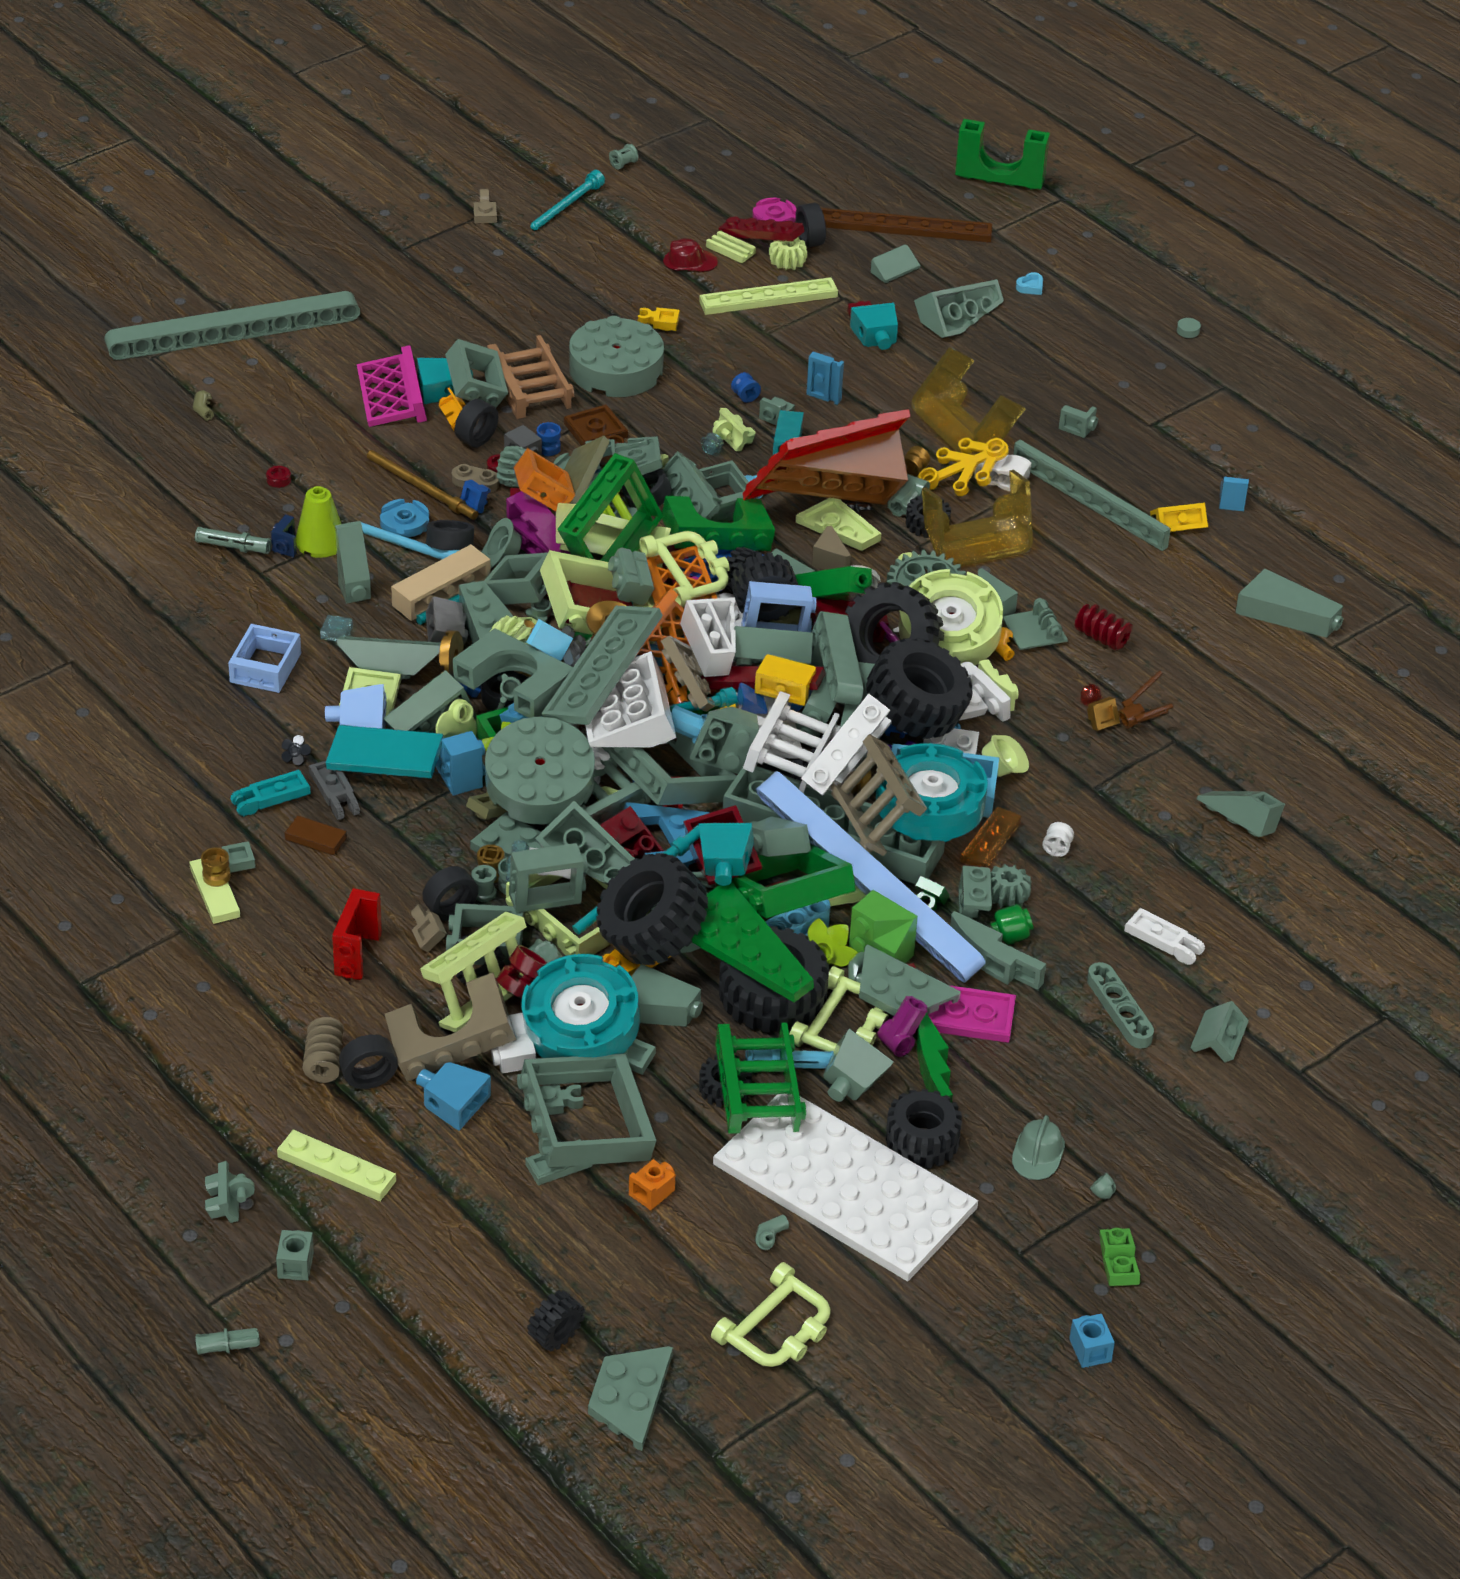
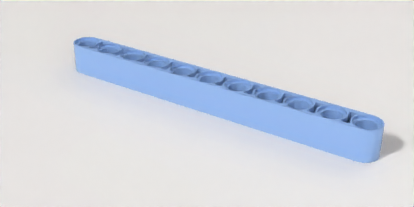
(870, 875)

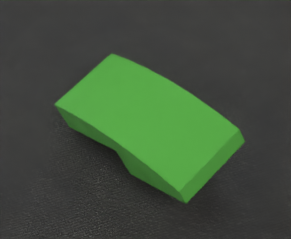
(1119, 1257)

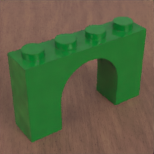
(975, 163)
(749, 528)

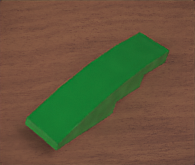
(932, 1058)

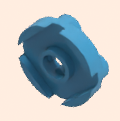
(414, 517)

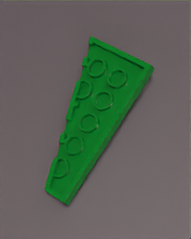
(746, 942)

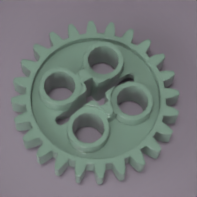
(911, 568)

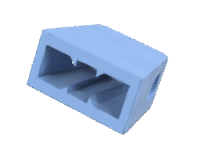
(360, 707)

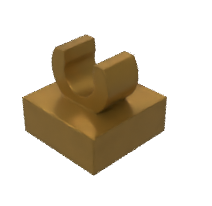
(1103, 713)

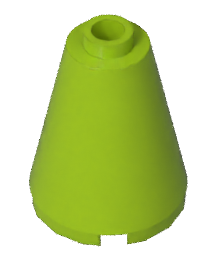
(317, 524)

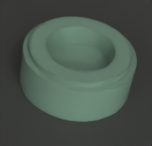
(1188, 327)

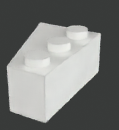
(711, 633)

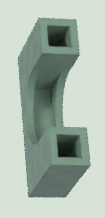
(501, 653)

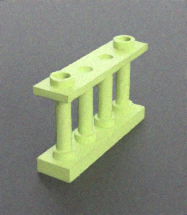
(462, 958)

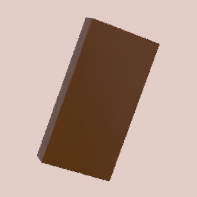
(315, 835)

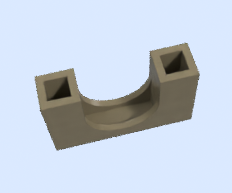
(484, 1031)

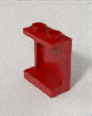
(358, 920)

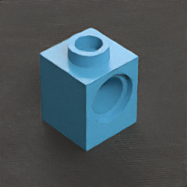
(1091, 1340)

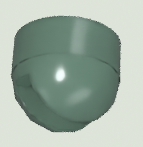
(1103, 1186)

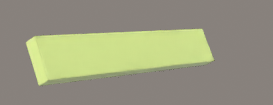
(768, 296)

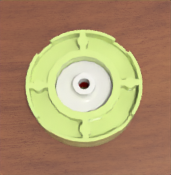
(968, 610)

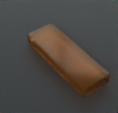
(991, 838)

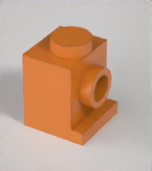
(652, 1183)

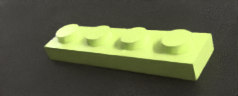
(336, 1165)

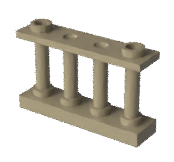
(898, 785)

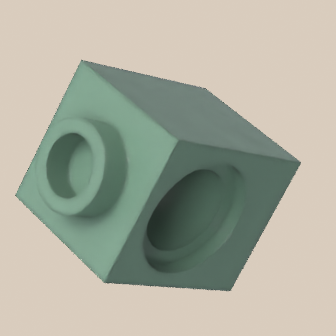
(294, 1255)

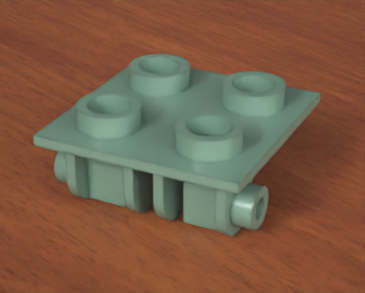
(1035, 627)

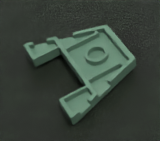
(642, 450)

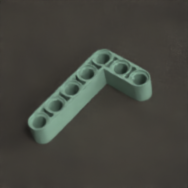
(836, 652)

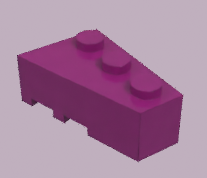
(533, 523)

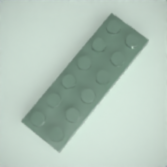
(602, 664)

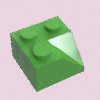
(883, 926)

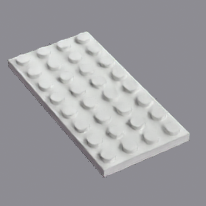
(848, 1186)

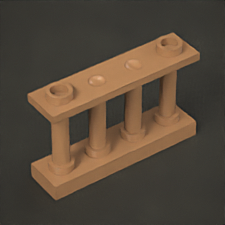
(516, 398)

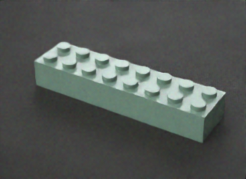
(904, 856)

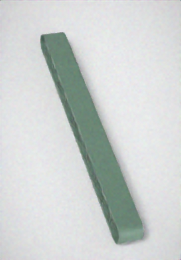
(231, 325)

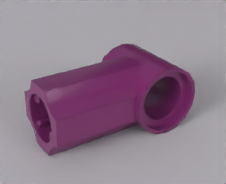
(899, 1031)

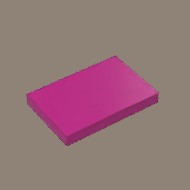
(977, 1015)

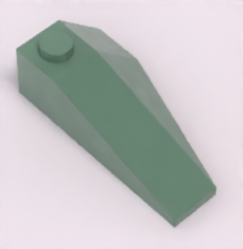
(955, 309)
(602, 851)

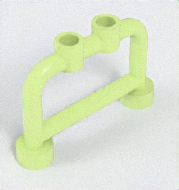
(706, 550)
(839, 985)
(794, 1346)

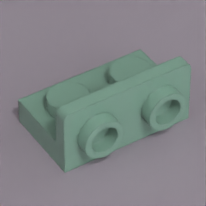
(974, 891)

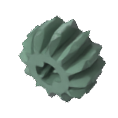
(506, 464)
(1009, 886)

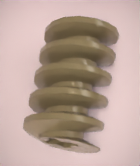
(323, 1049)

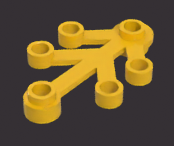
(990, 452)

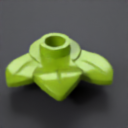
(832, 942)

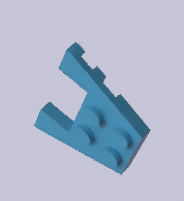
(669, 820)

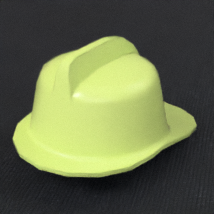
(1010, 753)

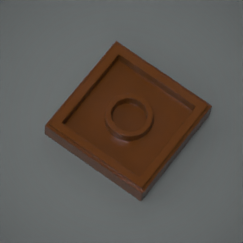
(594, 423)

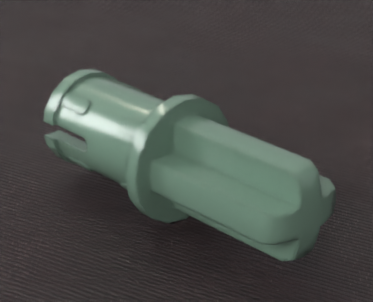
(227, 1340)

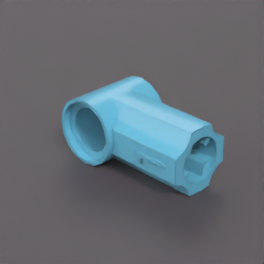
(687, 722)

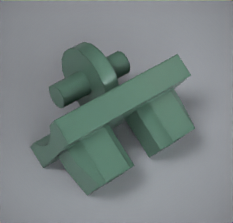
(230, 1191)

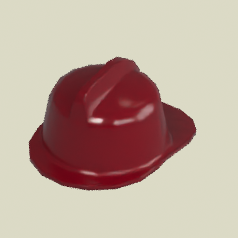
(689, 255)

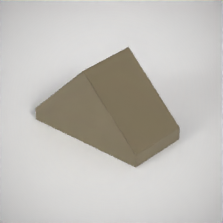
(830, 551)

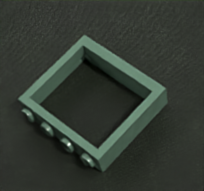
(668, 790)
(581, 1070)

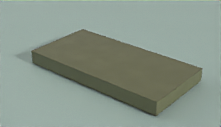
(583, 466)

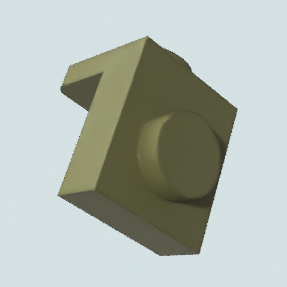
(484, 807)

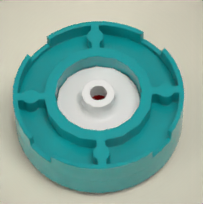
(949, 788)
(581, 1008)

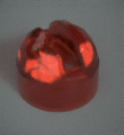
(1090, 694)

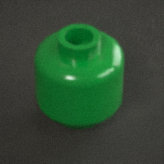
(1013, 924)

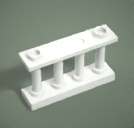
(774, 725)
(846, 747)

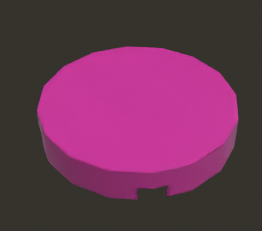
(774, 209)

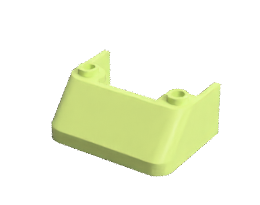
(602, 532)

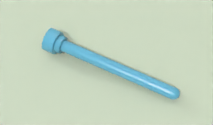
(405, 542)

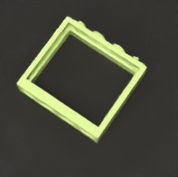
(562, 567)
(554, 930)

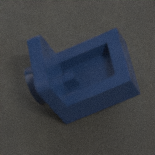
(284, 536)

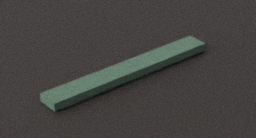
(1094, 496)

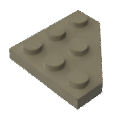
(688, 672)

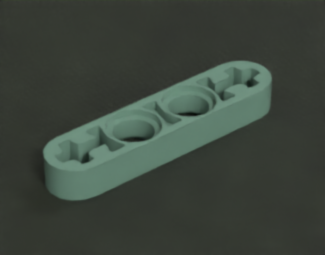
(1115, 1006)

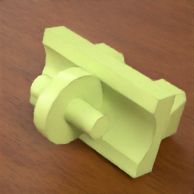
(732, 430)

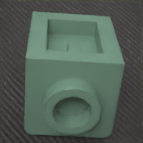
(770, 409)
(1077, 421)

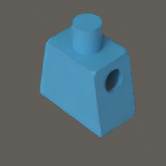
(454, 1092)

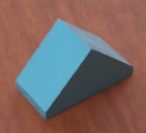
(549, 640)

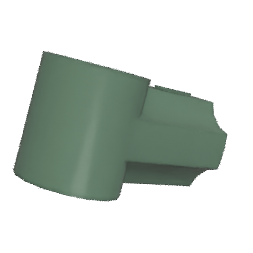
(908, 491)

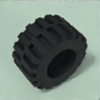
(767, 570)
(927, 1111)

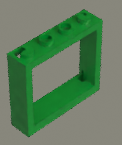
(588, 509)
(826, 879)

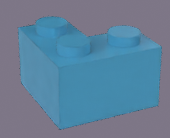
(461, 763)

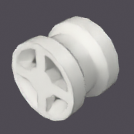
(1058, 839)

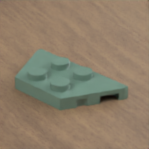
(888, 982)
(629, 1391)

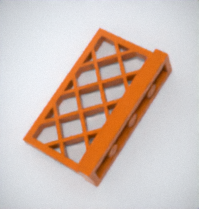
(658, 581)
(666, 605)

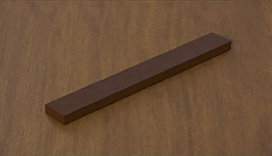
(907, 225)

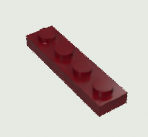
(762, 229)

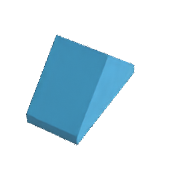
(1233, 493)

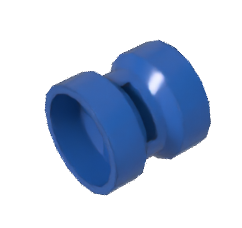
(550, 435)

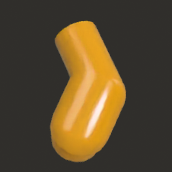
(1002, 648)

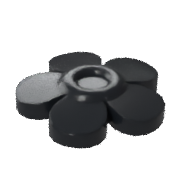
(858, 506)
(295, 750)

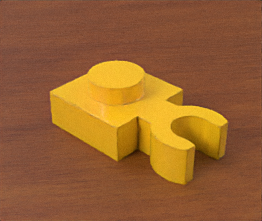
(661, 319)

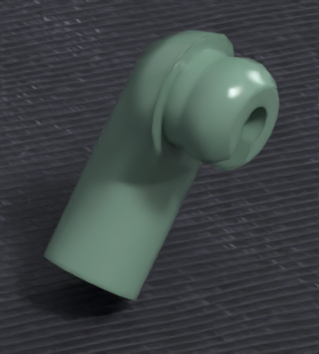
(855, 967)
(767, 1230)

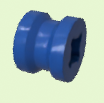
(745, 387)

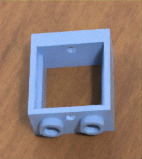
(778, 594)
(259, 674)

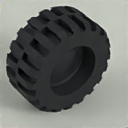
(886, 599)
(940, 676)
(669, 925)
(765, 1008)

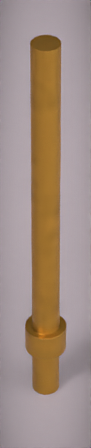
(455, 503)

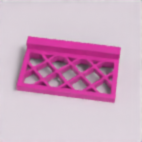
(408, 385)

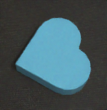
(1030, 284)

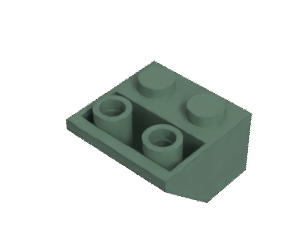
(725, 738)

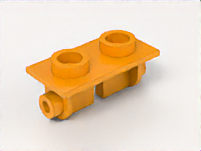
(451, 407)

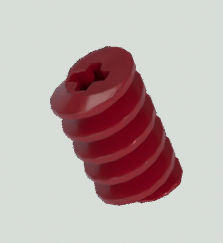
(1103, 626)

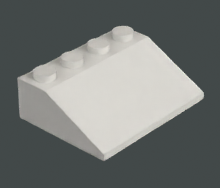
(635, 710)

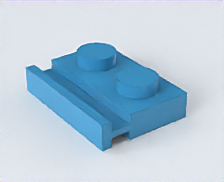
(825, 378)

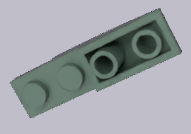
(1001, 960)

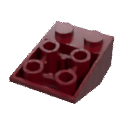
(631, 833)

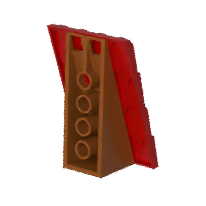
(843, 462)

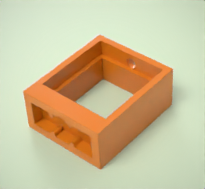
(539, 476)

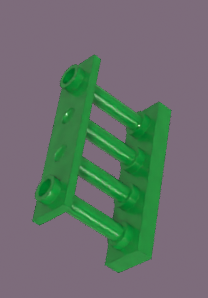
(735, 1089)

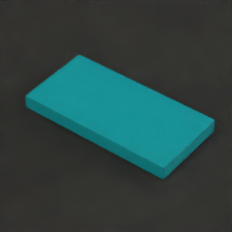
(384, 751)

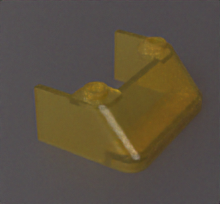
(940, 401)
(986, 538)

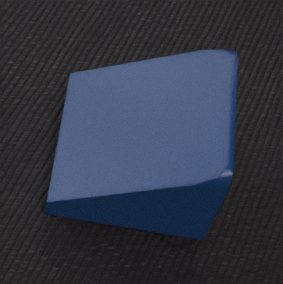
(751, 701)

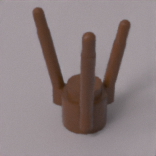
(1134, 713)

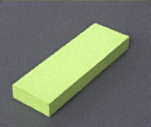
(218, 900)

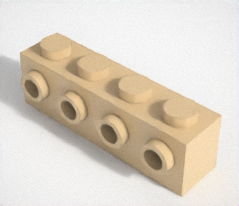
(439, 580)

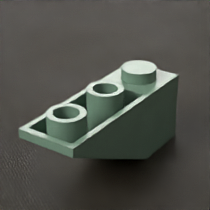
(1250, 809)

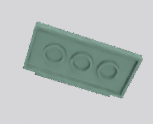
(691, 482)

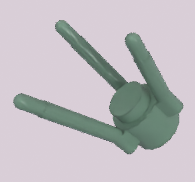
(506, 689)

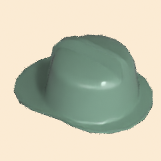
(502, 542)
(1038, 1149)

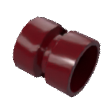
(522, 961)

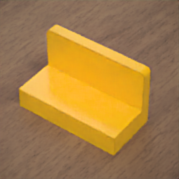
(1182, 516)
(784, 675)

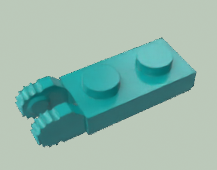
(270, 792)

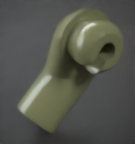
(199, 405)

